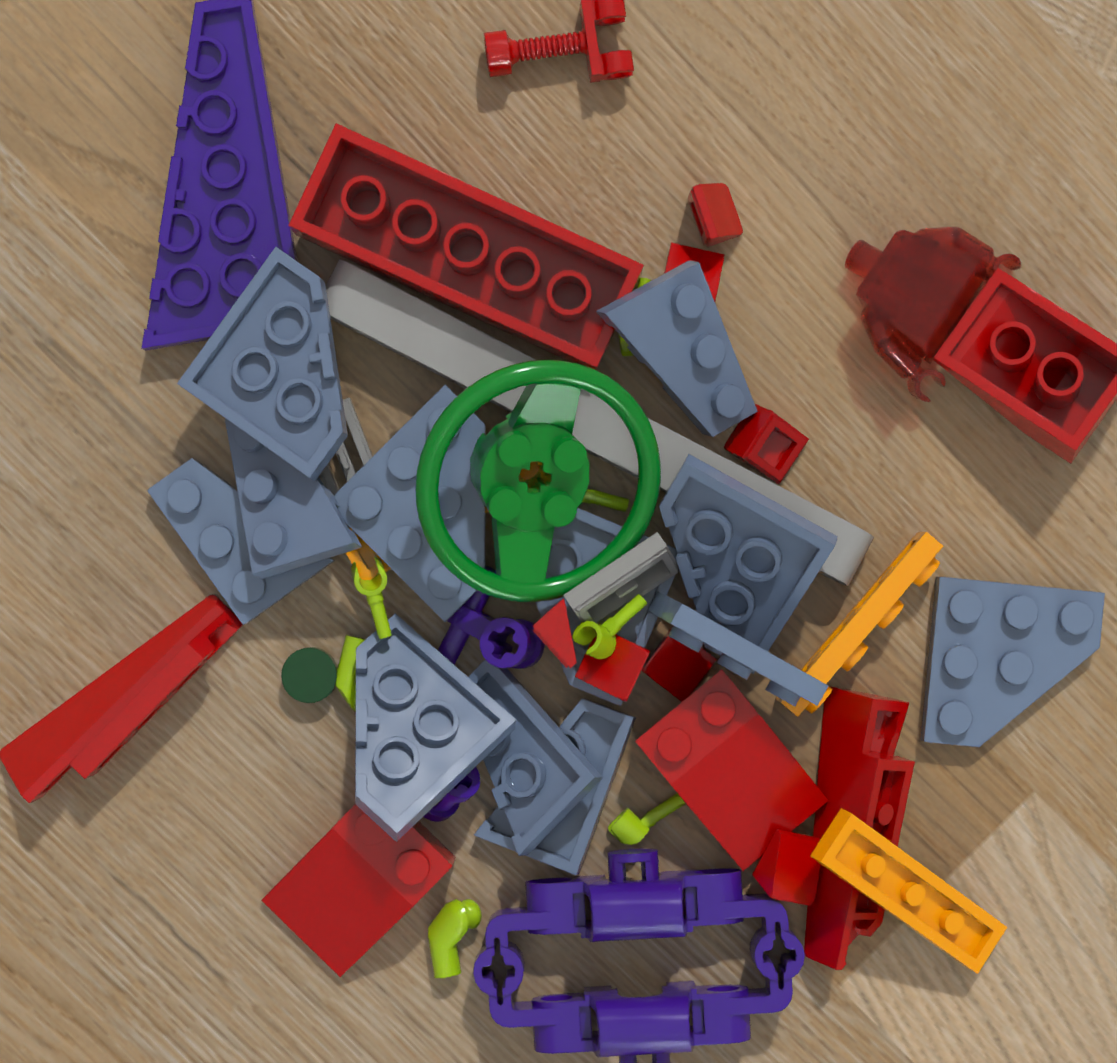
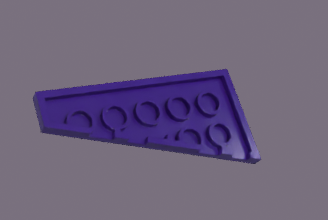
(223, 183)

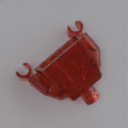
(920, 293)

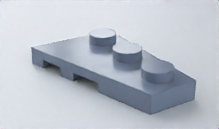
(685, 344)
(283, 511)
(211, 525)
(737, 652)
(601, 738)
(536, 766)

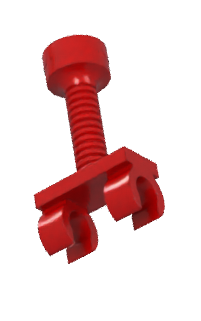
(504, 52)

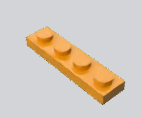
(876, 607)
(908, 890)

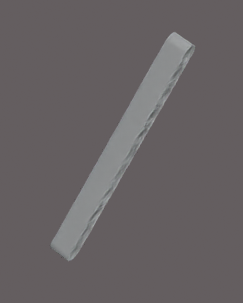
(468, 354)

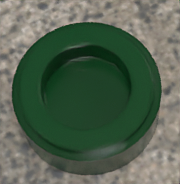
(309, 675)

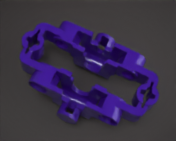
(634, 912)

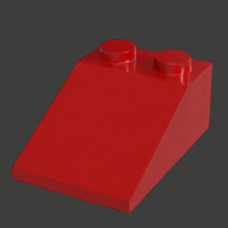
(1033, 364)
(731, 769)
(356, 886)

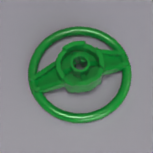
(530, 509)

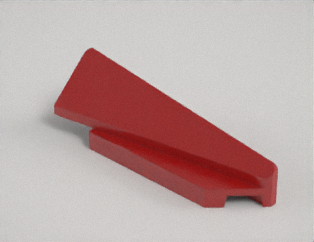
(117, 704)
(873, 785)

